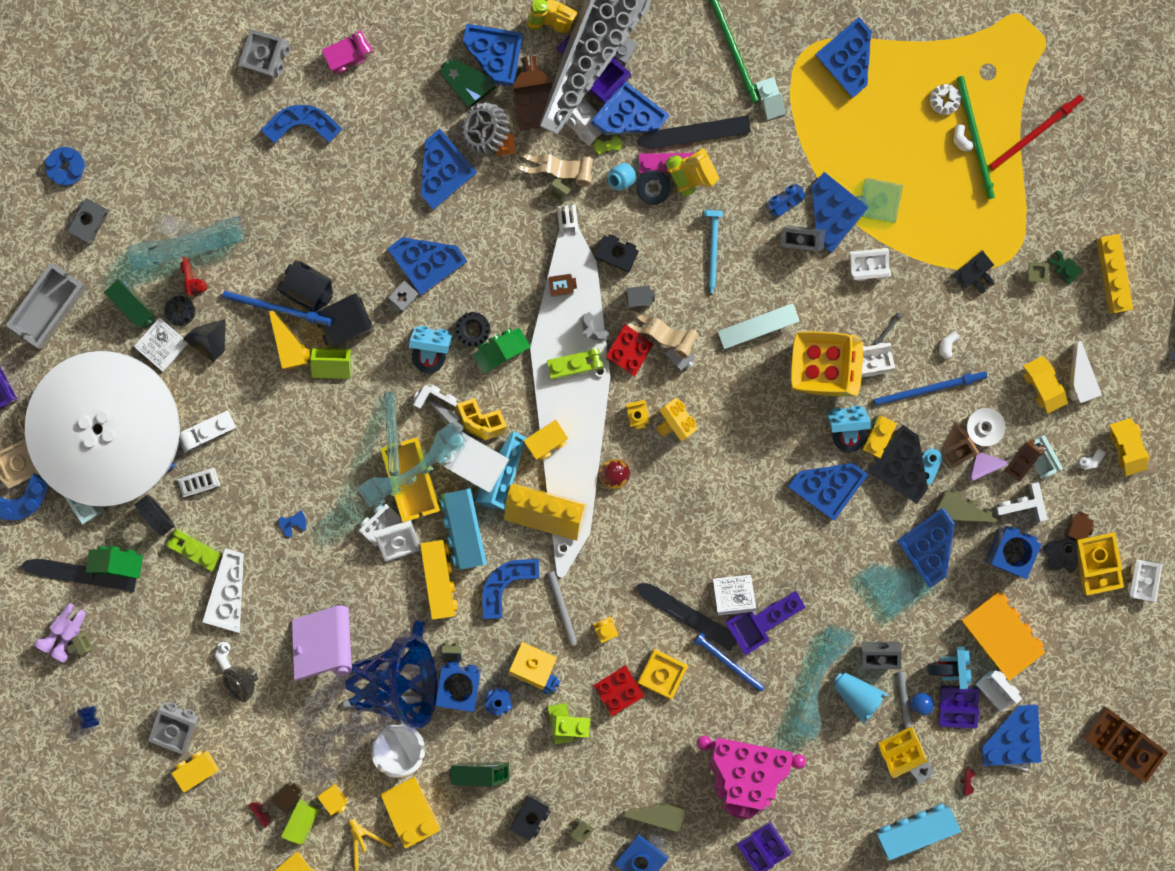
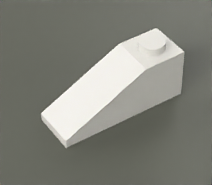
(1082, 379)

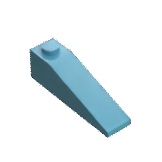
(513, 451)

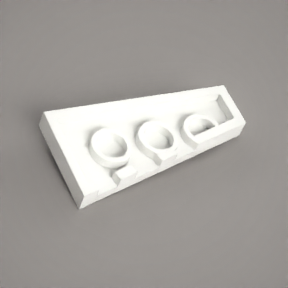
(225, 599)

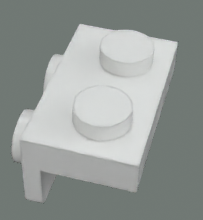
(581, 120)
(869, 264)
(877, 360)
(384, 517)
(1145, 580)
(998, 690)

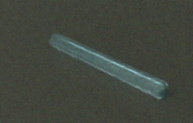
(391, 434)

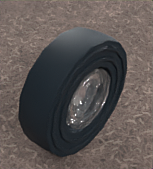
(653, 177)

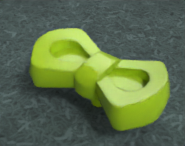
(601, 146)

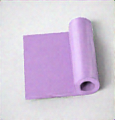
(322, 643)

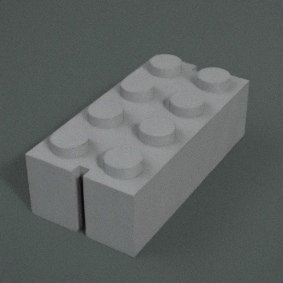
(46, 305)

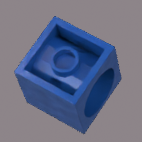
(1020, 568)
(444, 697)

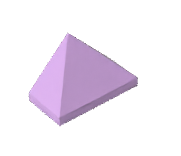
(985, 464)

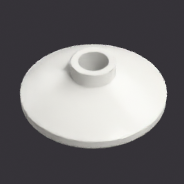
(995, 429)

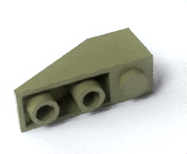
(961, 509)
(662, 815)

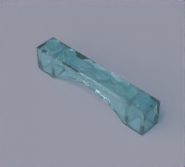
(158, 252)
(445, 441)
(836, 644)

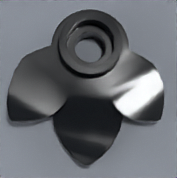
(1060, 557)

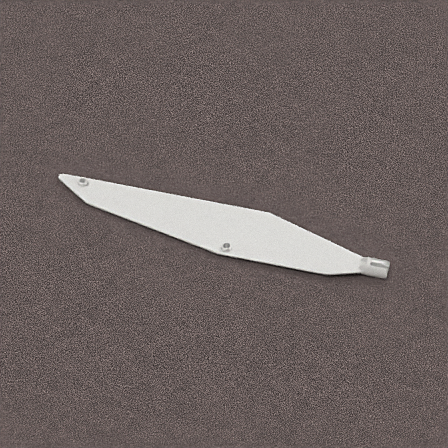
(574, 400)

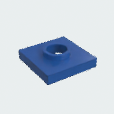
(641, 848)

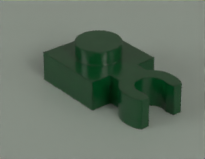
(1067, 270)

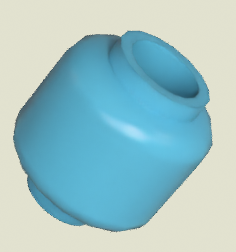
(621, 176)

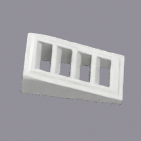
(213, 477)

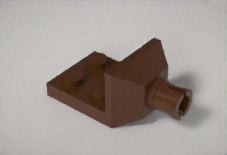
(531, 94)

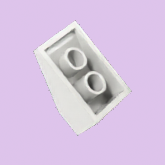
(476, 463)

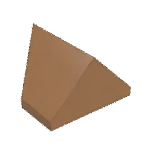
(958, 447)

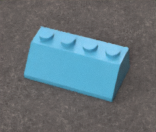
(462, 529)
(917, 831)

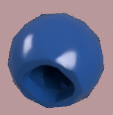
(922, 703)

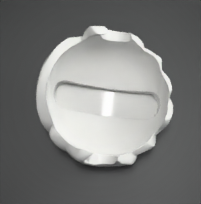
(398, 750)

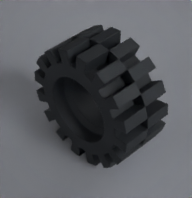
(461, 326)

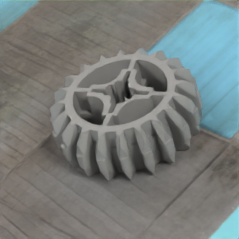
(489, 132)

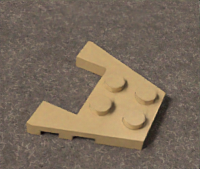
(16, 462)

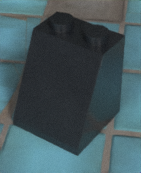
(348, 321)

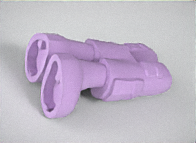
(65, 628)

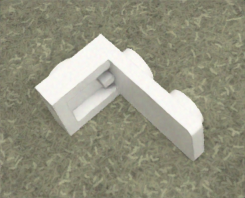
(421, 396)

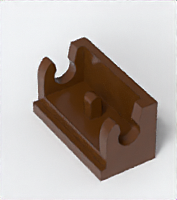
(1024, 460)

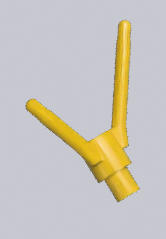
(359, 832)

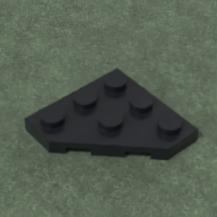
(903, 465)

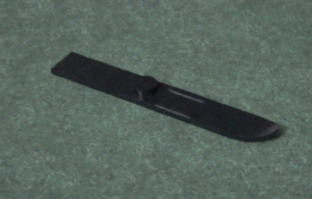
(695, 132)
(76, 573)
(687, 615)

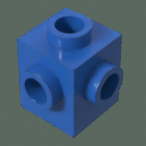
(502, 695)

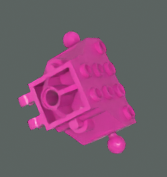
(747, 774)

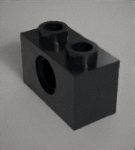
(624, 262)
(530, 829)

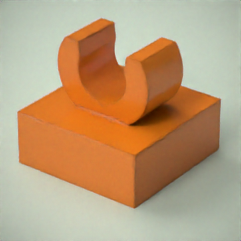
(509, 146)

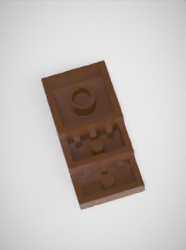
(1124, 744)

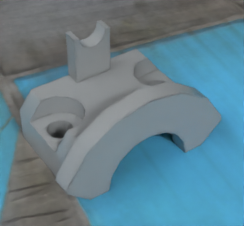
(589, 331)

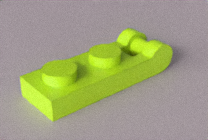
(574, 364)
(194, 550)

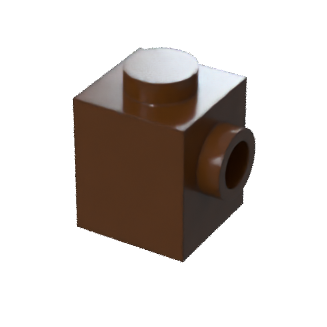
(1079, 526)

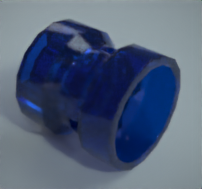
(87, 715)

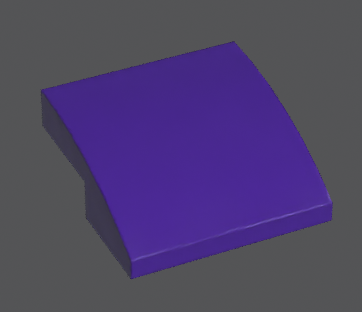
(958, 707)
(764, 848)

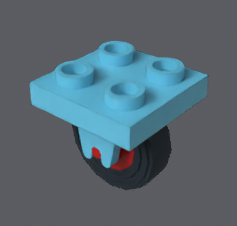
(429, 348)
(848, 427)
(948, 667)

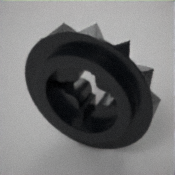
(187, 315)

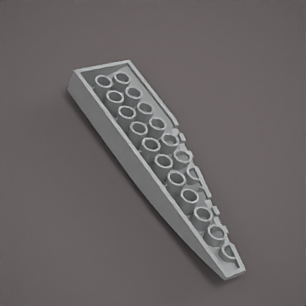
(592, 45)

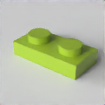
(559, 710)
(571, 726)

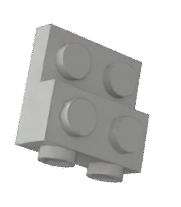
(264, 53)
(173, 727)

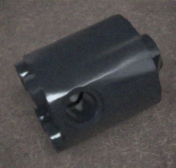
(306, 286)

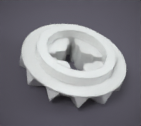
(936, 101)

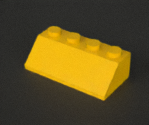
(544, 511)

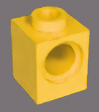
(333, 799)

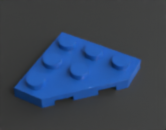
(495, 51)
(848, 57)
(629, 113)
(443, 169)
(835, 210)
(426, 261)
(828, 487)
(930, 546)
(1015, 739)

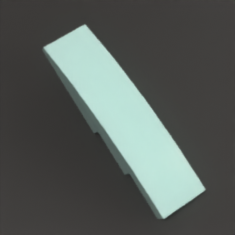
(758, 326)

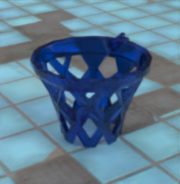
(419, 655)

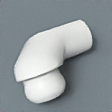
(960, 140)
(946, 345)
(1092, 462)
(221, 655)

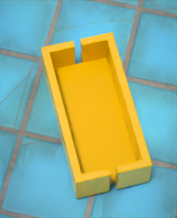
(419, 495)

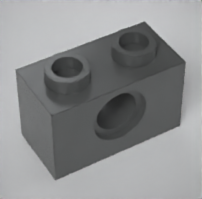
(98, 216)
(803, 238)
(640, 297)
(881, 655)

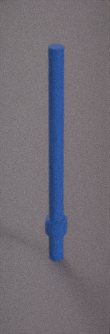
(310, 317)
(967, 379)

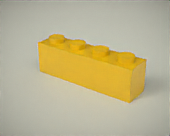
(1114, 273)
(438, 580)

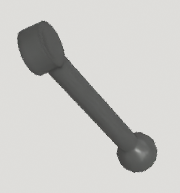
(898, 316)

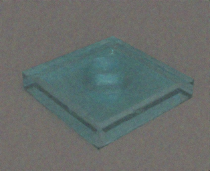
(882, 199)

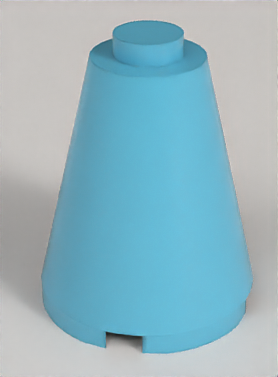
(859, 695)

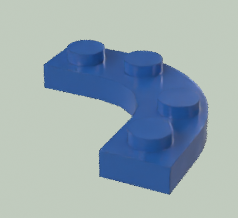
(301, 115)
(26, 504)
(500, 579)

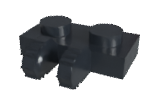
(972, 270)

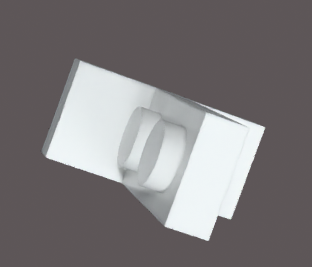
(1024, 503)

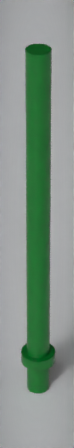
(750, 88)
(988, 186)

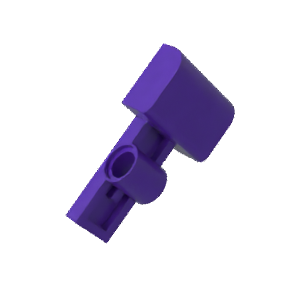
(609, 81)
(750, 628)

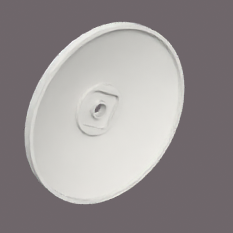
(136, 421)

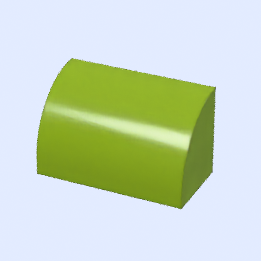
(331, 363)
(300, 822)

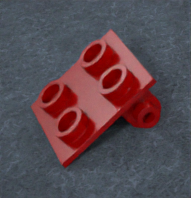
(191, 285)
(629, 350)
(618, 690)

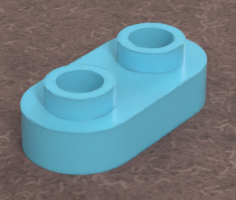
(931, 467)

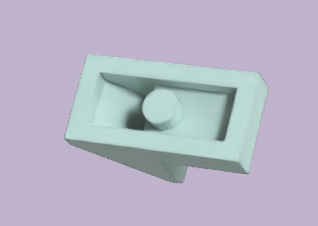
(770, 98)

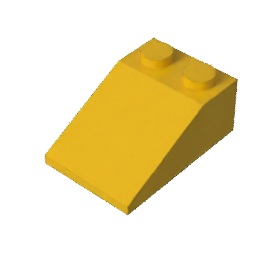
(410, 812)

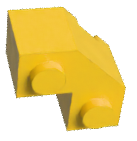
(1041, 376)
(483, 426)
(1128, 442)

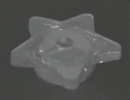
(659, 841)

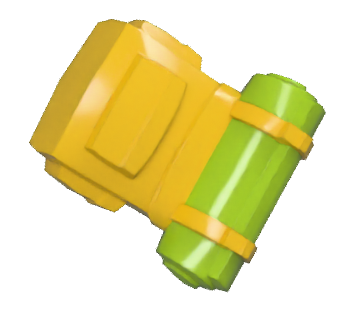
(551, 14)
(692, 172)

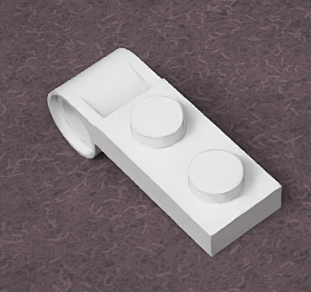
(206, 431)

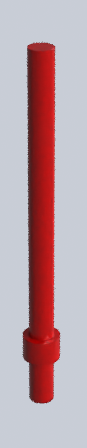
(1065, 110)

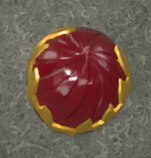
(614, 473)

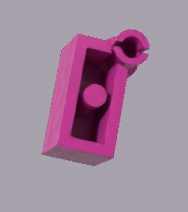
(347, 53)

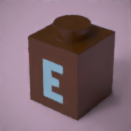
(562, 285)

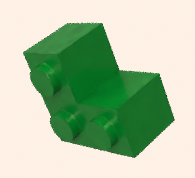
(500, 349)
(114, 562)

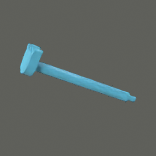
(713, 249)

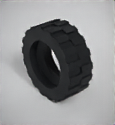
(154, 515)

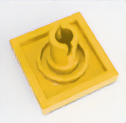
(677, 420)

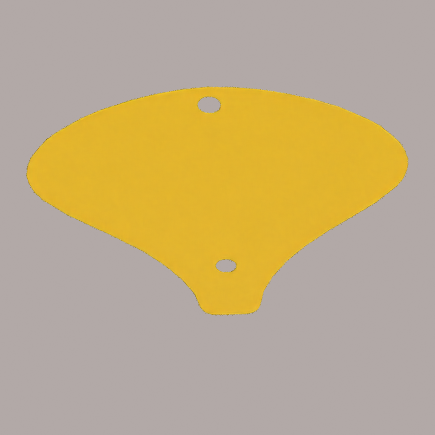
(901, 140)

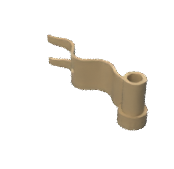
(561, 169)
(665, 335)

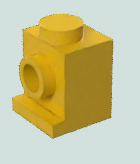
(639, 406)
(605, 629)

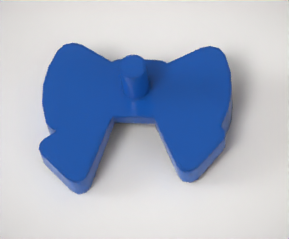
(286, 523)

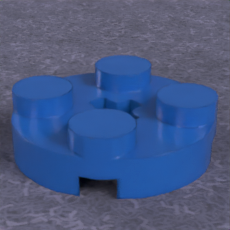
(75, 170)

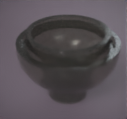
(239, 682)

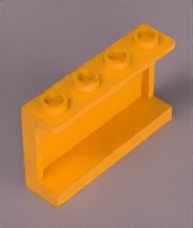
(1003, 635)

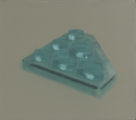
(894, 588)

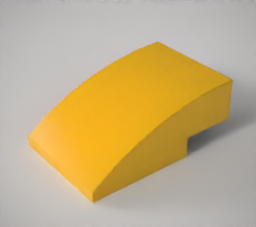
(1099, 563)

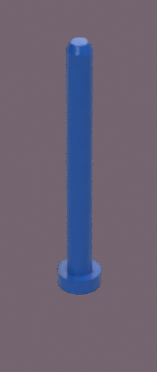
(728, 662)

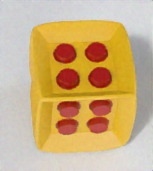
(826, 363)

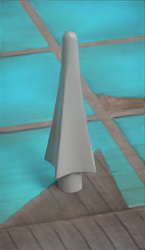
(445, 414)

